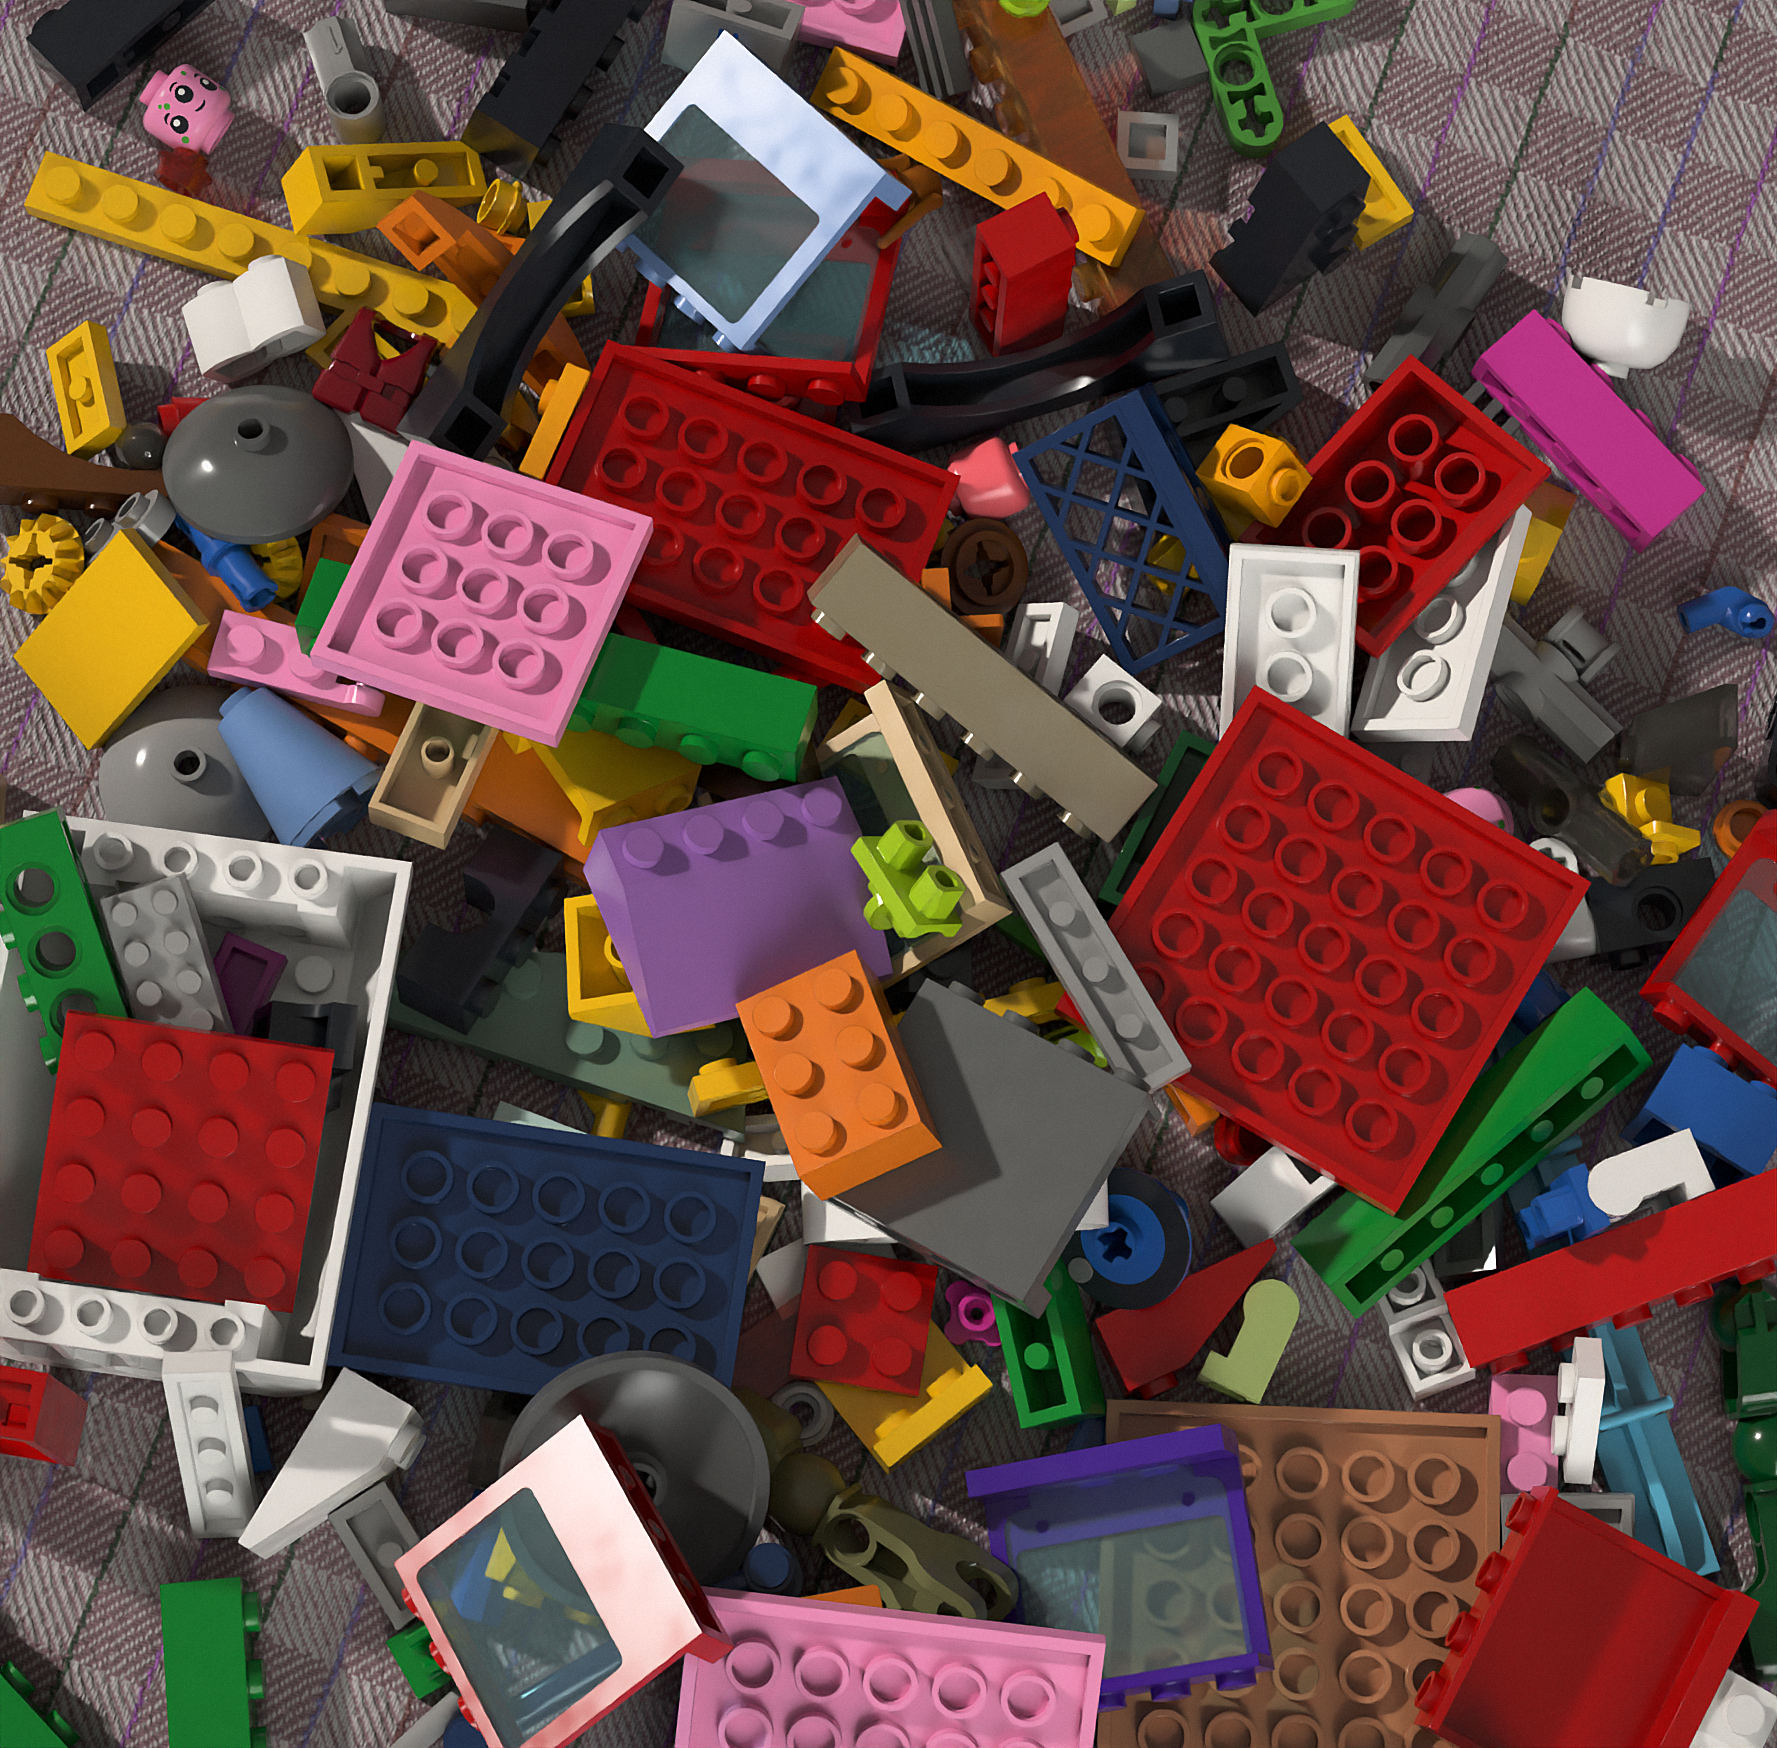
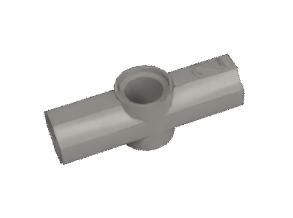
(1544, 689)

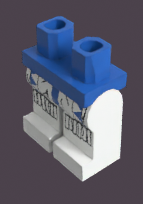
(1590, 1203)

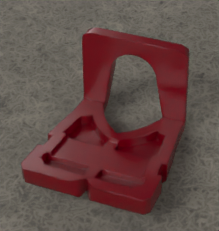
(368, 384)

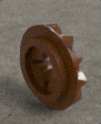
(991, 543)

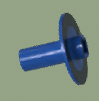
(1141, 1251)

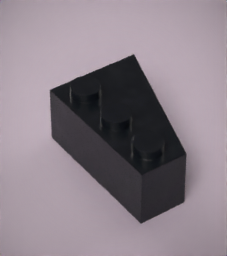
(1300, 220)
(1245, 390)

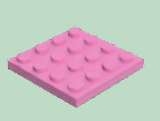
(483, 593)

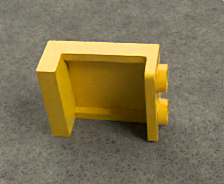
(613, 780)

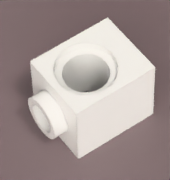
(1110, 683)

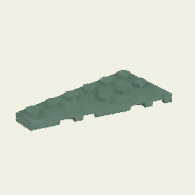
(537, 1032)

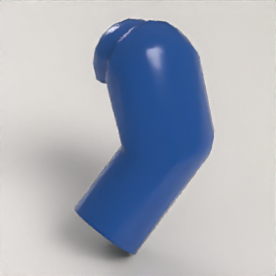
(1729, 609)

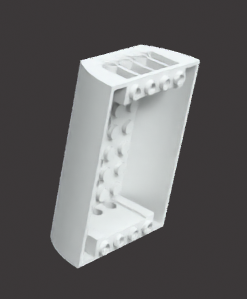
(342, 937)

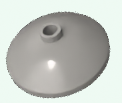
(142, 776)

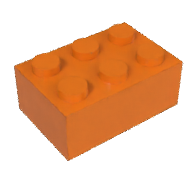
(838, 1075)

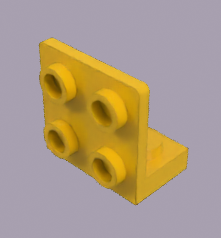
(900, 1426)

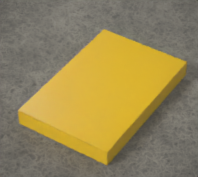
(111, 638)

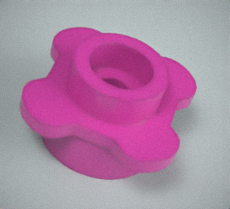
(962, 1325)

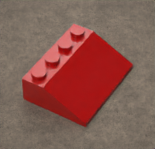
(1415, 488)

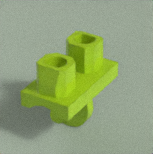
(903, 888)

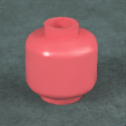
(989, 480)

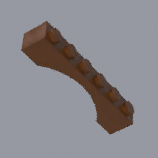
(48, 479)

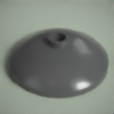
(260, 485)

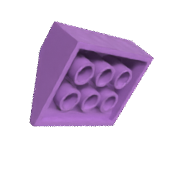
(733, 900)

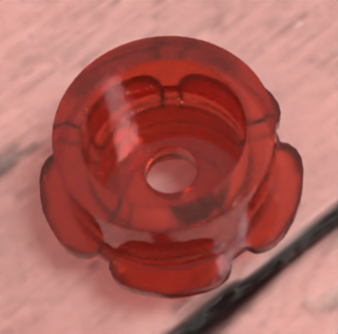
(183, 172)

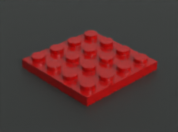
(180, 1161)

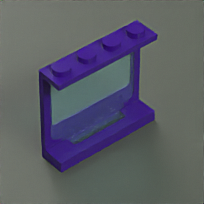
(1139, 1548)

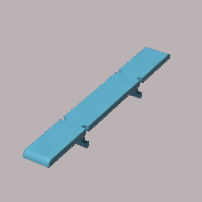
(1634, 1445)

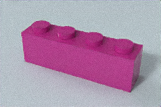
(1588, 430)

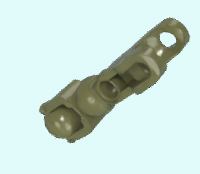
(905, 1558)

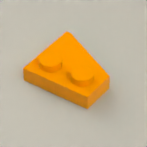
(558, 408)

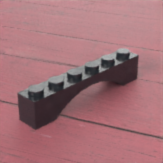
(597, 207)
(1146, 339)

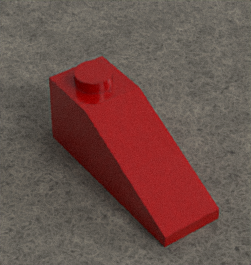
(1160, 1341)

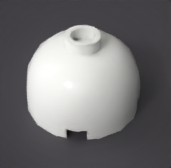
(1621, 324)

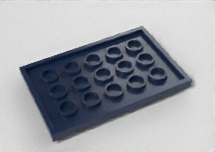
(531, 1248)

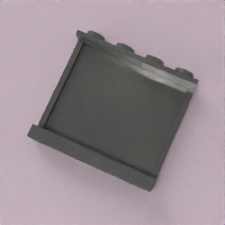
(1022, 1139)

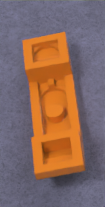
(474, 261)

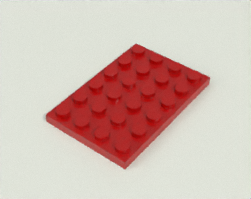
(744, 505)

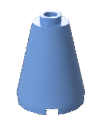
(296, 768)

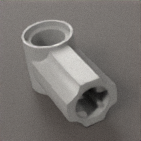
(345, 80)

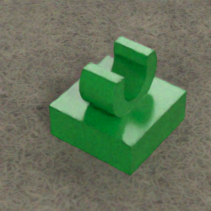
(416, 1661)

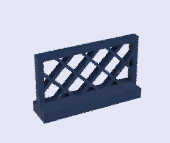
(1178, 491)

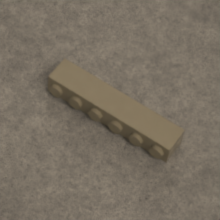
(980, 689)

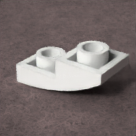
(1423, 1334)

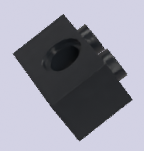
(1671, 888)

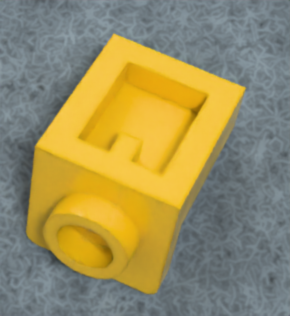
(1650, 810)

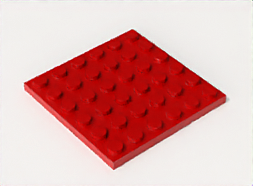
(1335, 945)

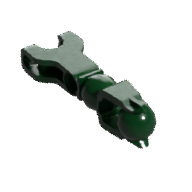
(1746, 1329)

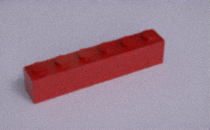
(1619, 1275)

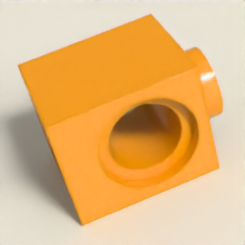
(1253, 475)

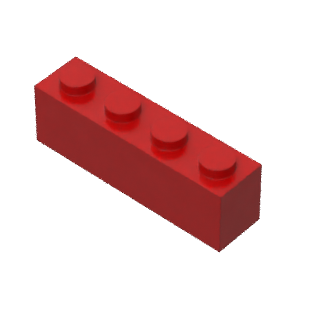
(1022, 276)

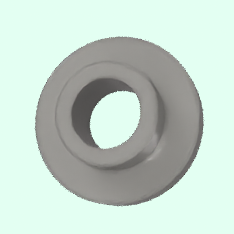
(810, 1395)

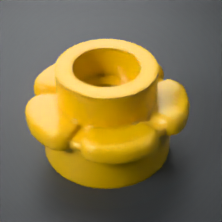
(503, 207)

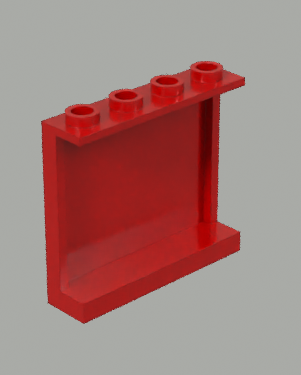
(1581, 1641)

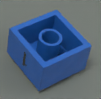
(1726, 1115)

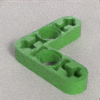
(1240, 42)

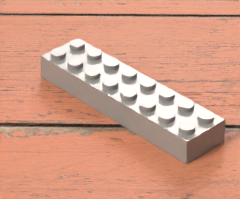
(165, 955)

